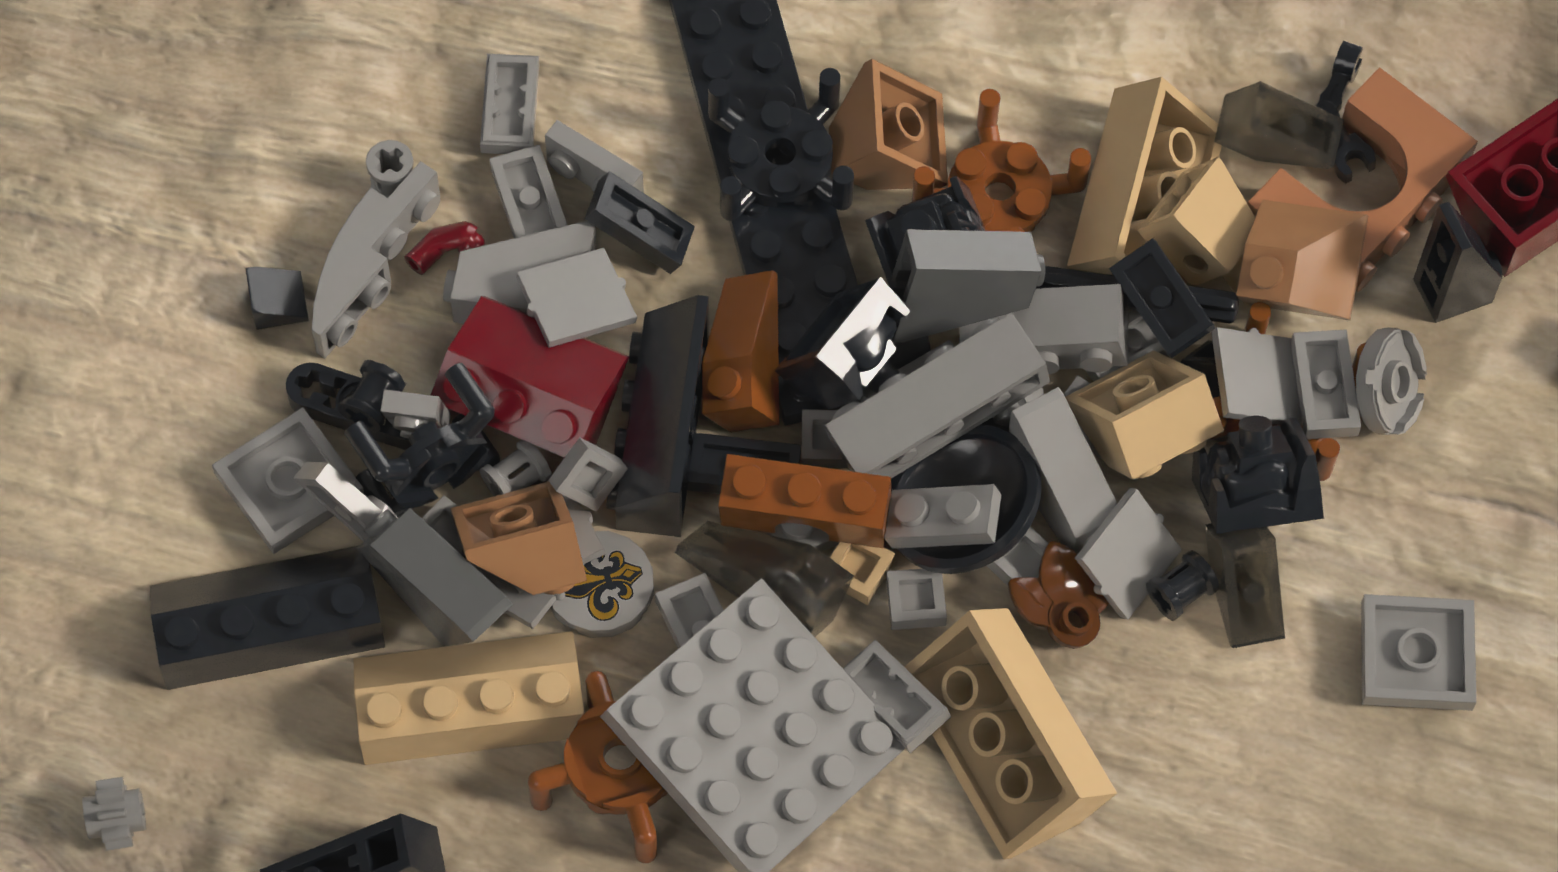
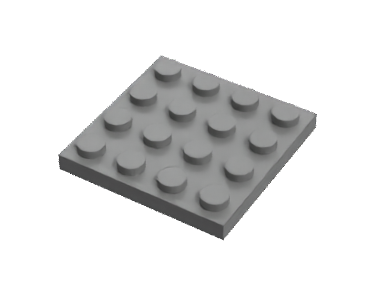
(754, 731)

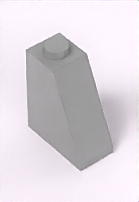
(494, 267)
(1072, 484)

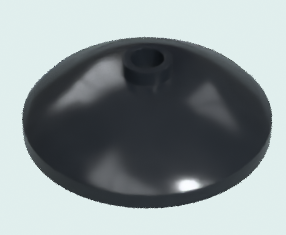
(978, 458)

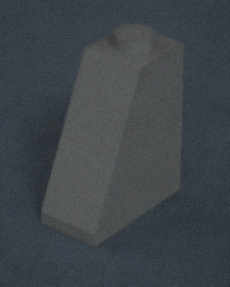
(962, 278)
(432, 577)

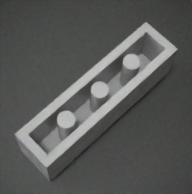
(939, 400)

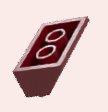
(1513, 190)
(534, 389)

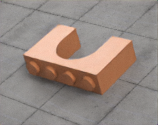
(1414, 143)

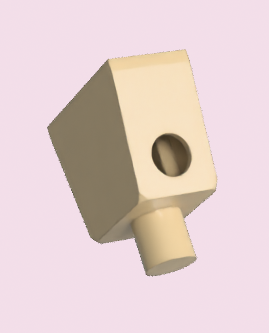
(1202, 224)

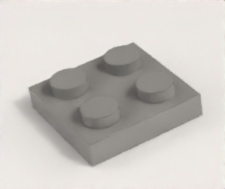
(263, 483)
(1418, 652)

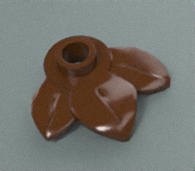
(1057, 590)

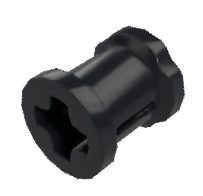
(367, 396)
(1182, 585)

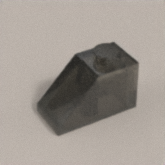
(1278, 128)
(1248, 584)

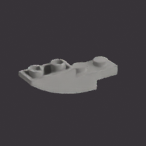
(357, 264)

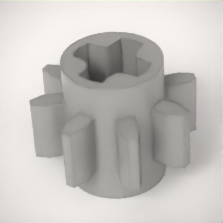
(114, 813)

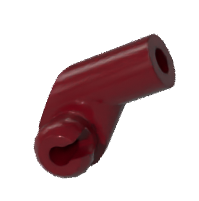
(441, 240)

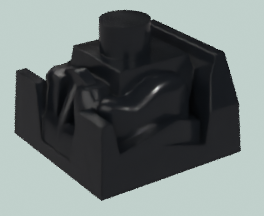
(943, 210)
(847, 346)
(1259, 477)

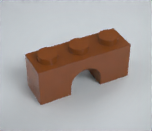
(769, 493)

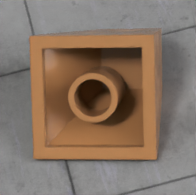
(889, 130)
(1303, 259)
(523, 539)

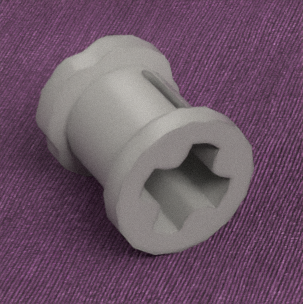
(388, 165)
(525, 456)

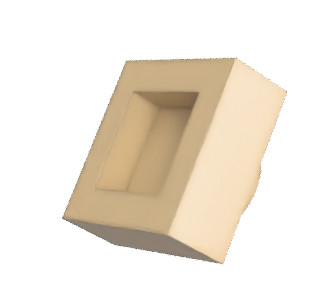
(867, 565)

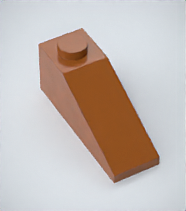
(742, 355)

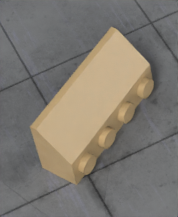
(1143, 149)
(467, 697)
(1009, 733)

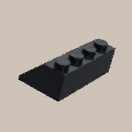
(661, 418)
(265, 617)

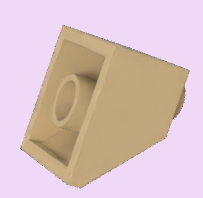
(1146, 414)

